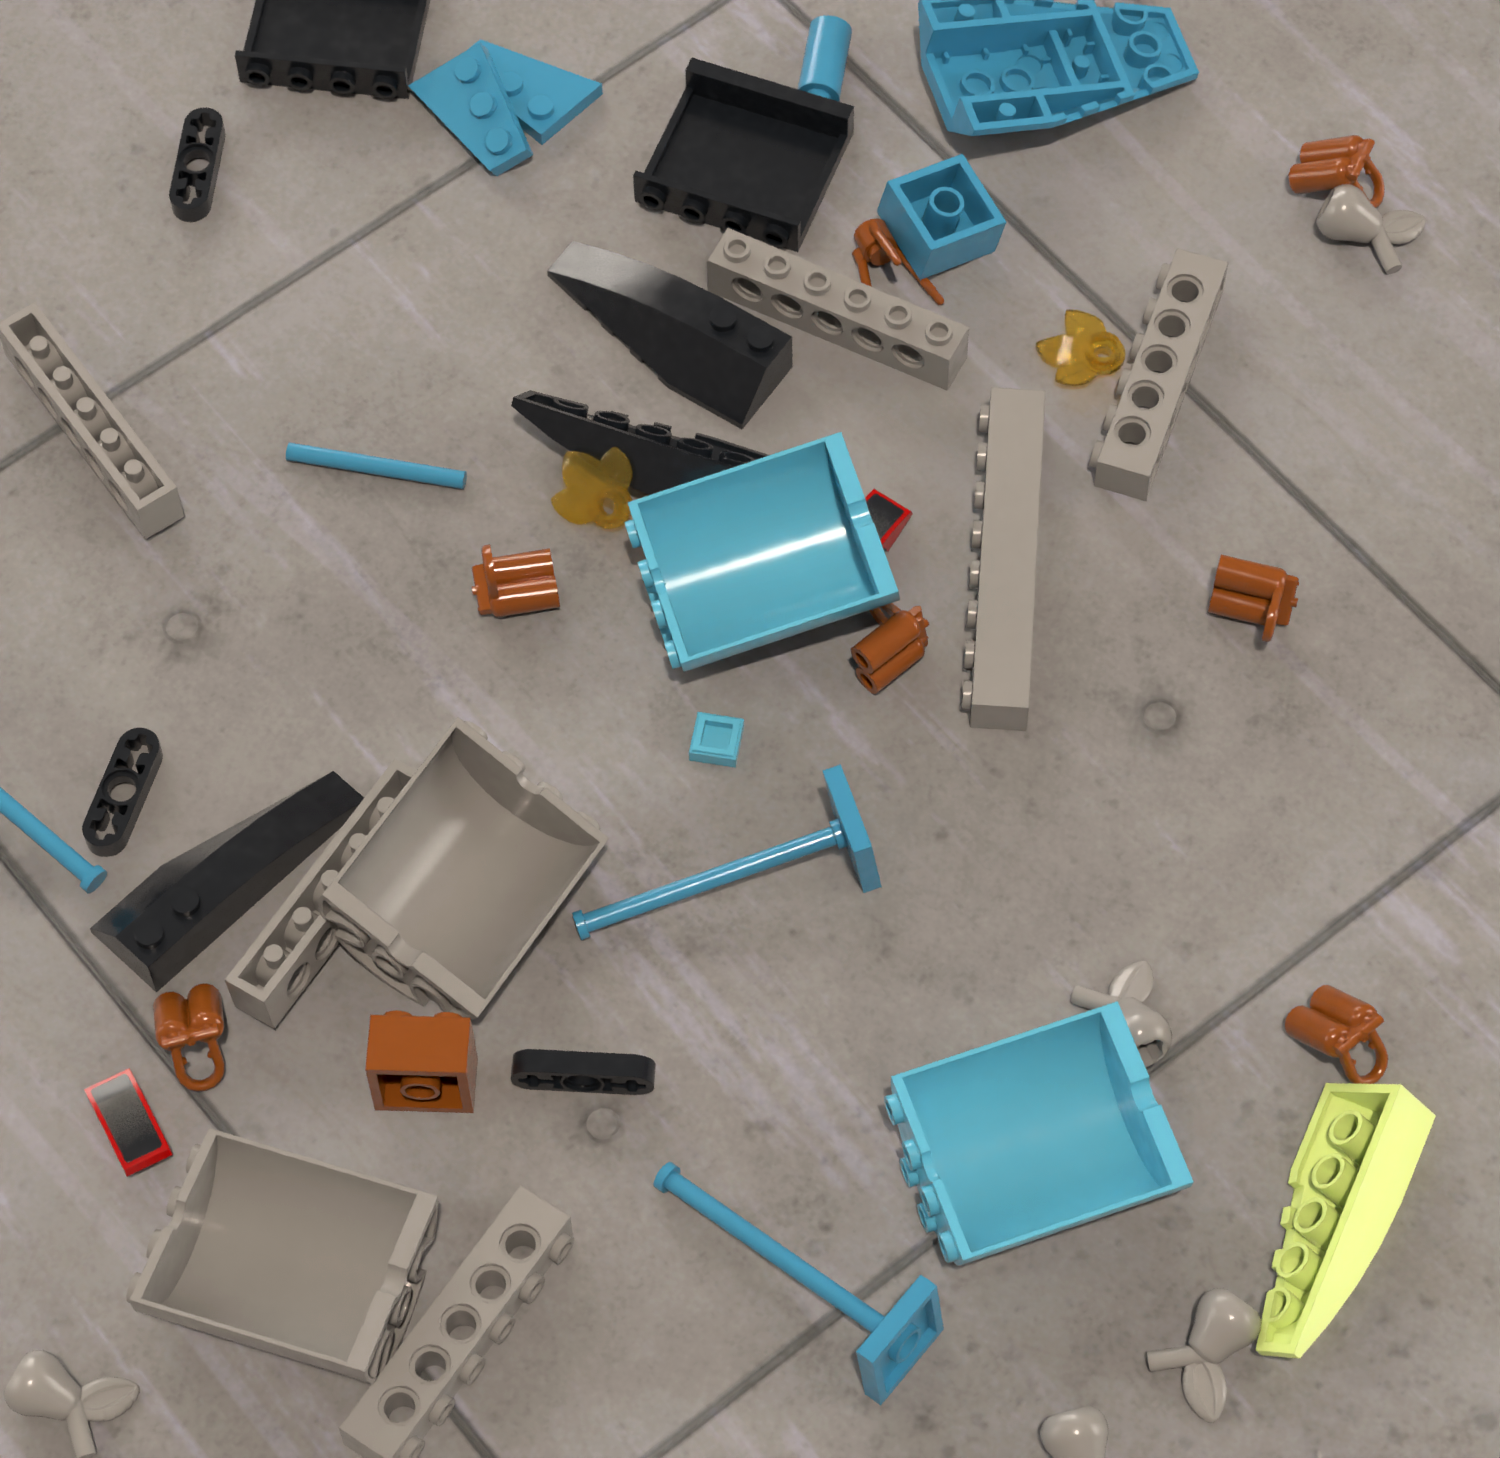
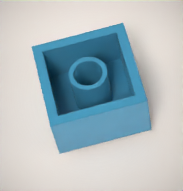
(941, 216)

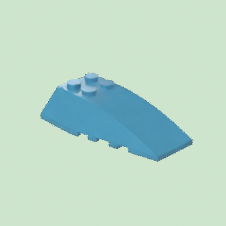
(1044, 60)

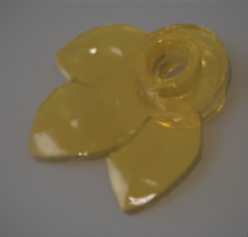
(1078, 350)
(590, 484)

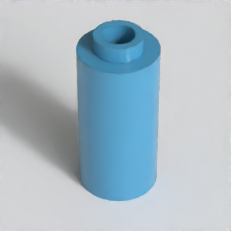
(825, 57)

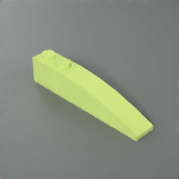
(1342, 1205)

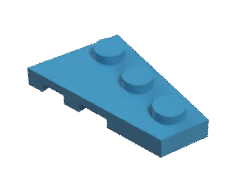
(541, 93)
(476, 108)

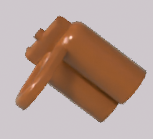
(1335, 163)
(515, 583)
(1253, 593)
(891, 646)
(191, 1020)
(1337, 1025)

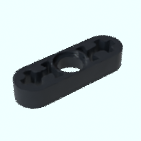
(202, 180)
(125, 812)
(583, 1072)

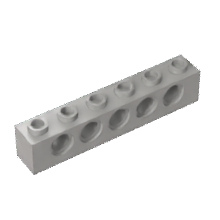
(837, 309)
(90, 421)
(1133, 468)
(297, 936)
(522, 1221)

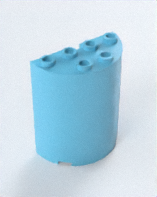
(760, 553)
(1033, 1135)

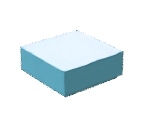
(716, 739)

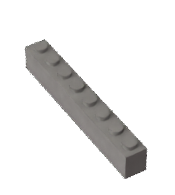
(1007, 560)

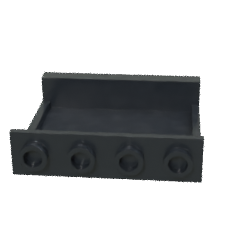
(334, 45)
(746, 155)

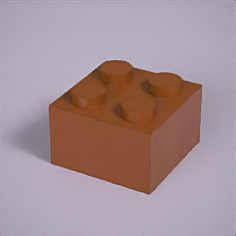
(421, 1062)

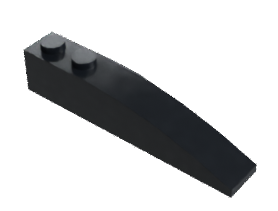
(680, 330)
(654, 453)
(218, 881)

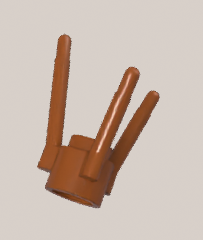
(879, 247)

